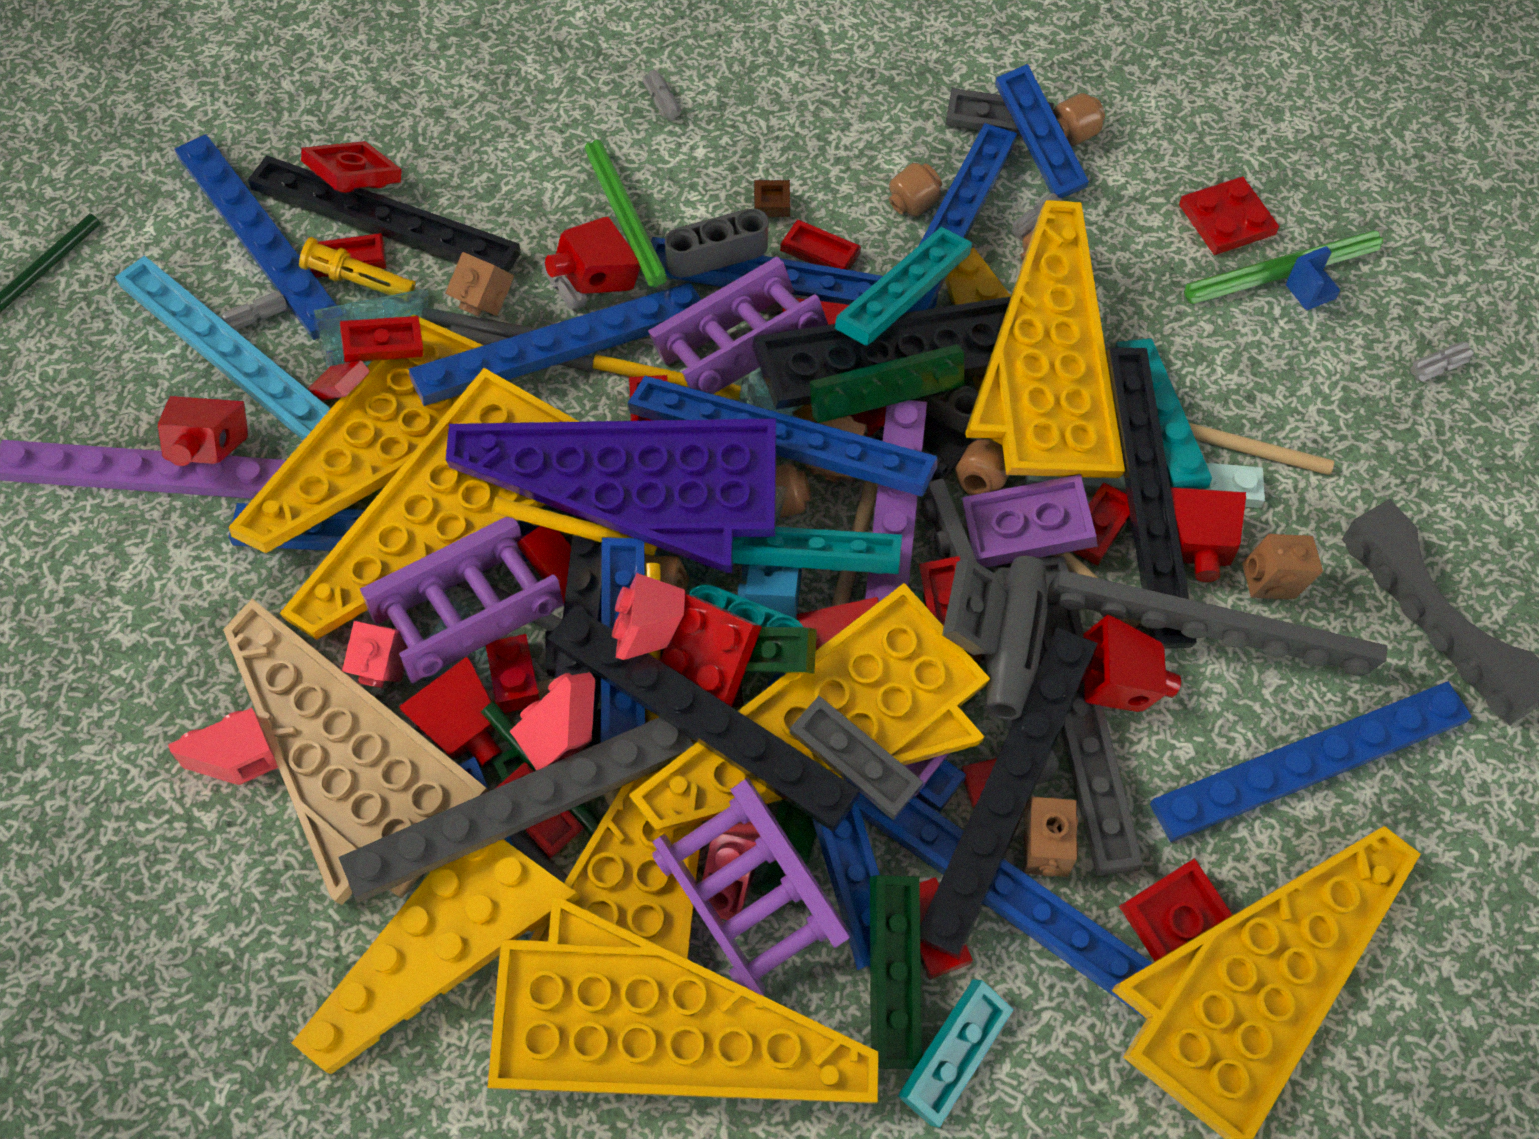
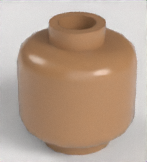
(1080, 117)
(915, 189)
(982, 467)
(798, 489)

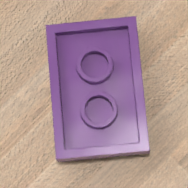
(1029, 521)

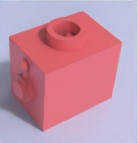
(374, 654)

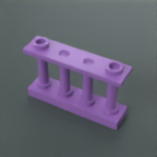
(724, 310)
(446, 568)
(796, 885)

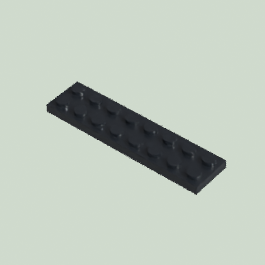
(808, 354)

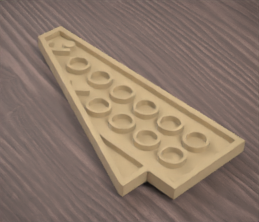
(339, 749)

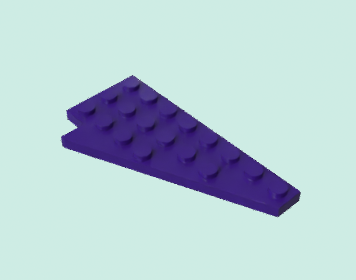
(654, 480)

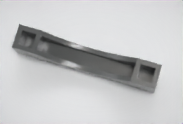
(1391, 552)

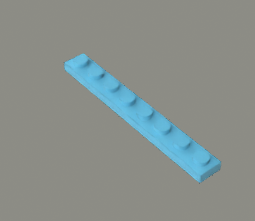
(223, 347)

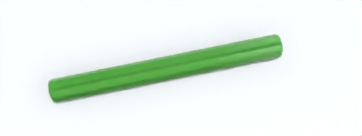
(626, 213)
(1278, 268)

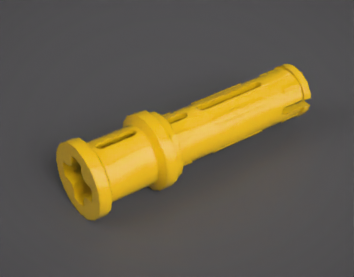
(338, 266)

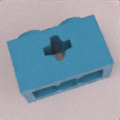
(772, 587)

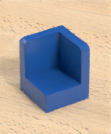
(1310, 281)

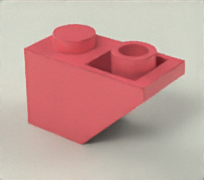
(646, 616)
(558, 722)
(227, 750)
(723, 851)

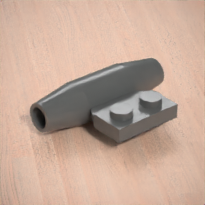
(1002, 624)

